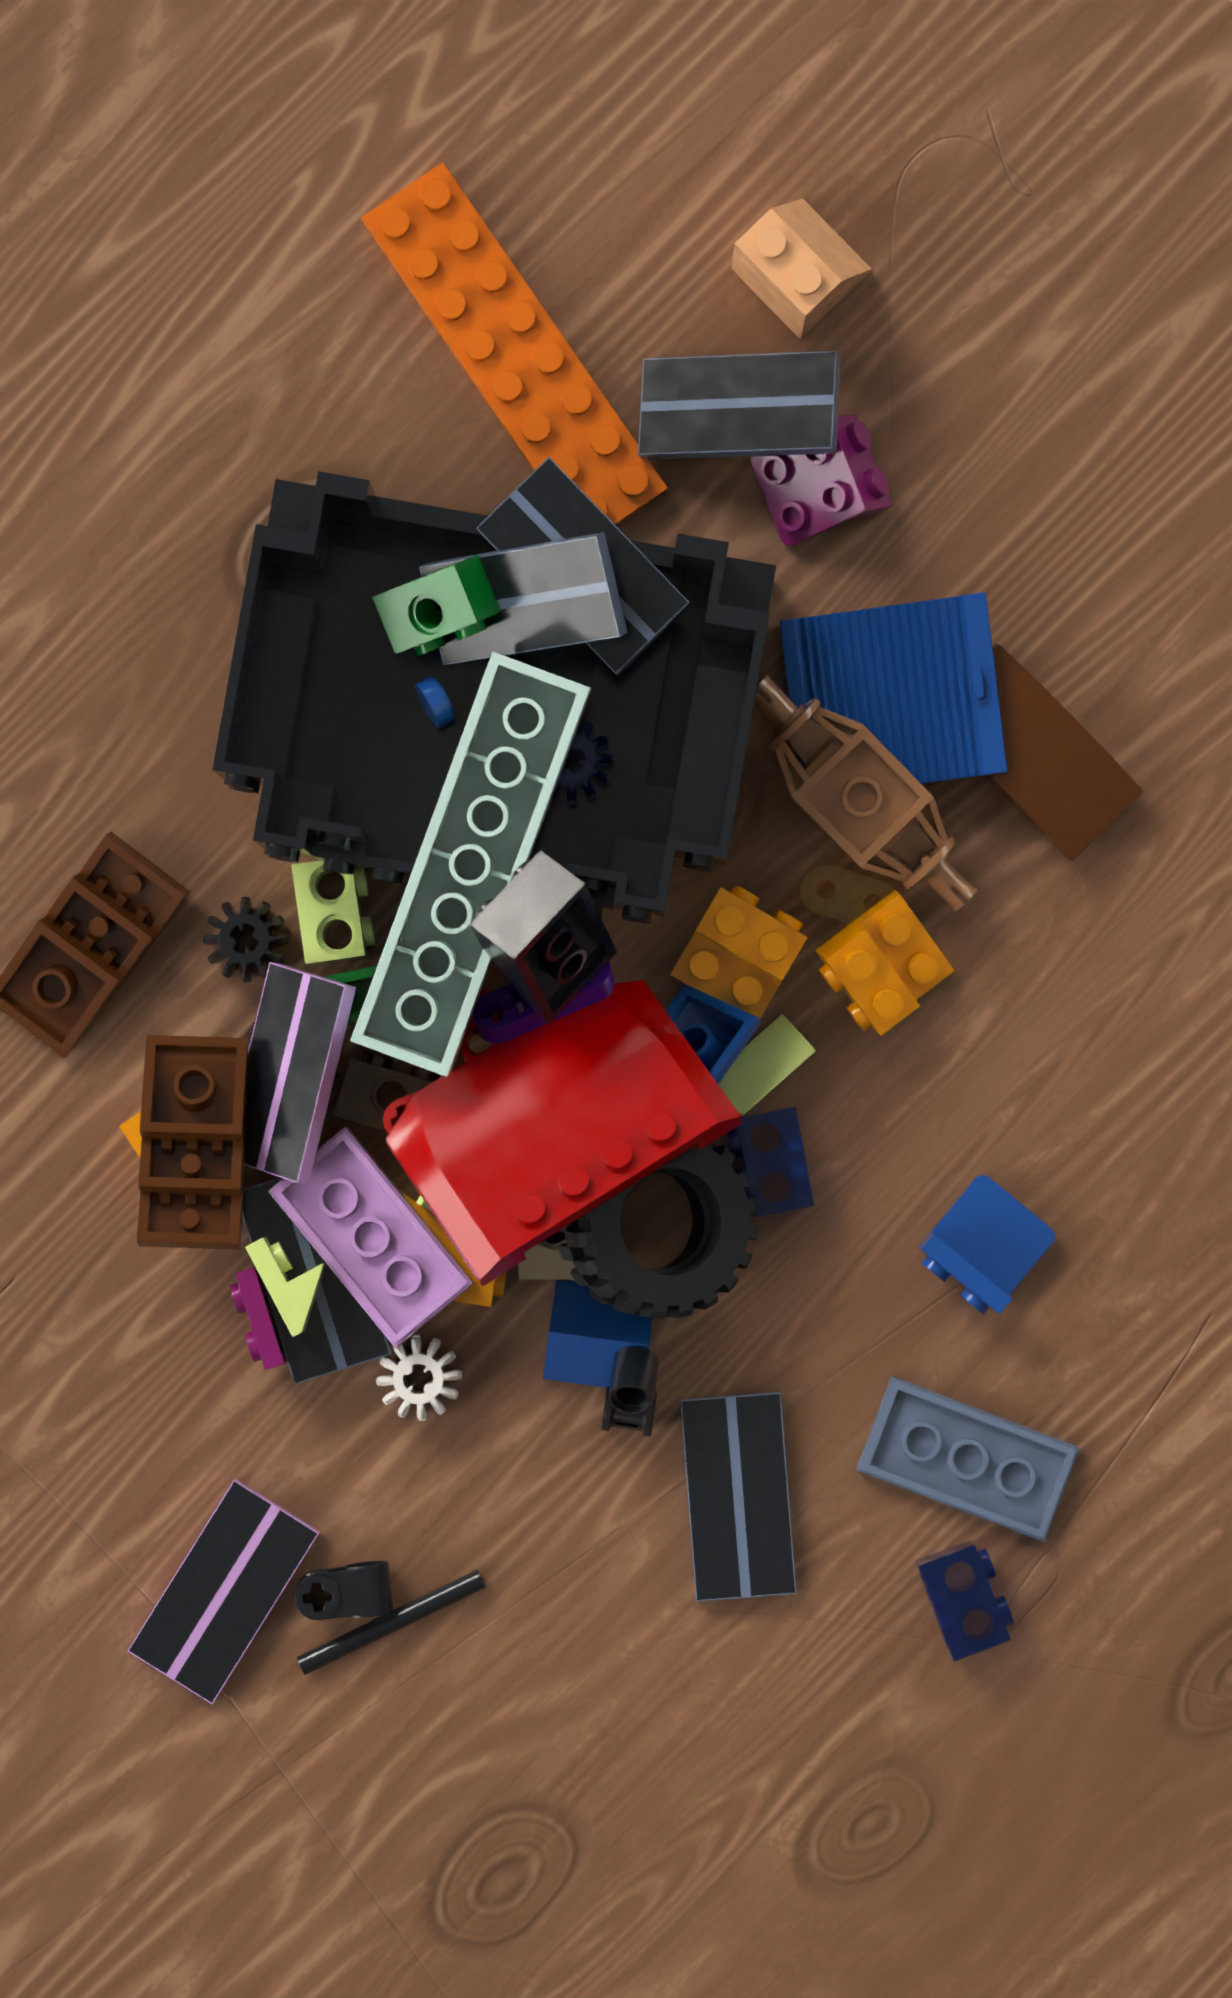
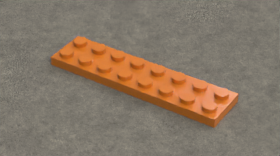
(509, 343)

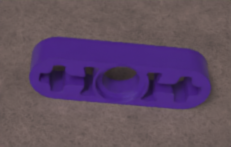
(516, 1023)

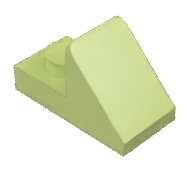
(293, 1297)

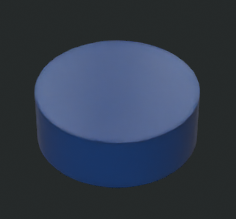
(435, 701)

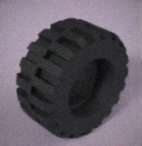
(703, 1267)

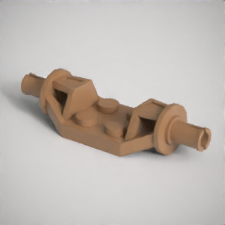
(861, 794)

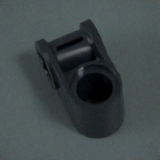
(631, 1392)
(356, 1590)

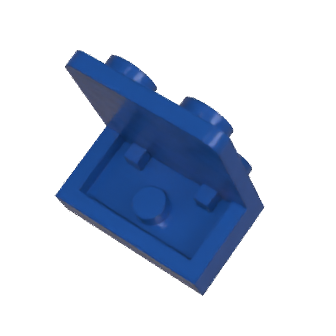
(986, 1244)

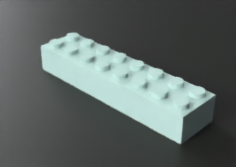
(468, 855)

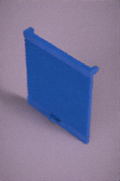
(909, 679)

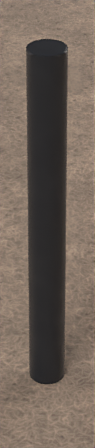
(391, 1622)

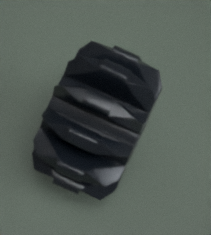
(230, 946)

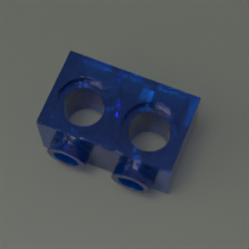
(785, 1159)
(953, 1604)

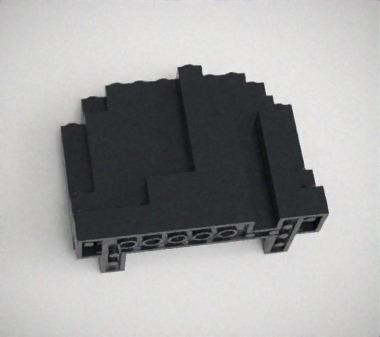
(356, 764)

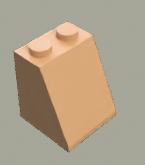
(797, 265)

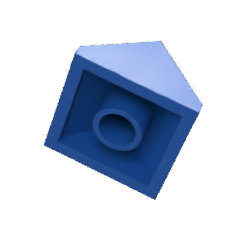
(712, 1028)
(587, 1336)

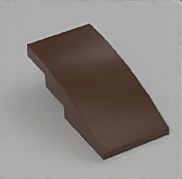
(1054, 764)
(88, 944)
(193, 1142)

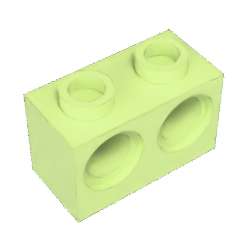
(319, 913)

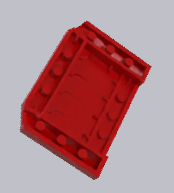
(556, 1125)

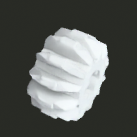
(431, 1389)

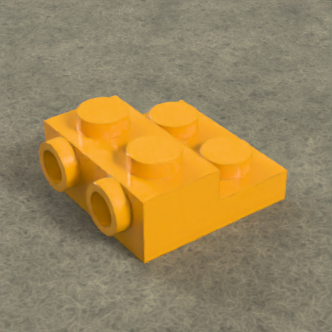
(740, 951)
(883, 964)

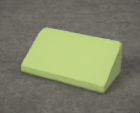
(765, 1064)

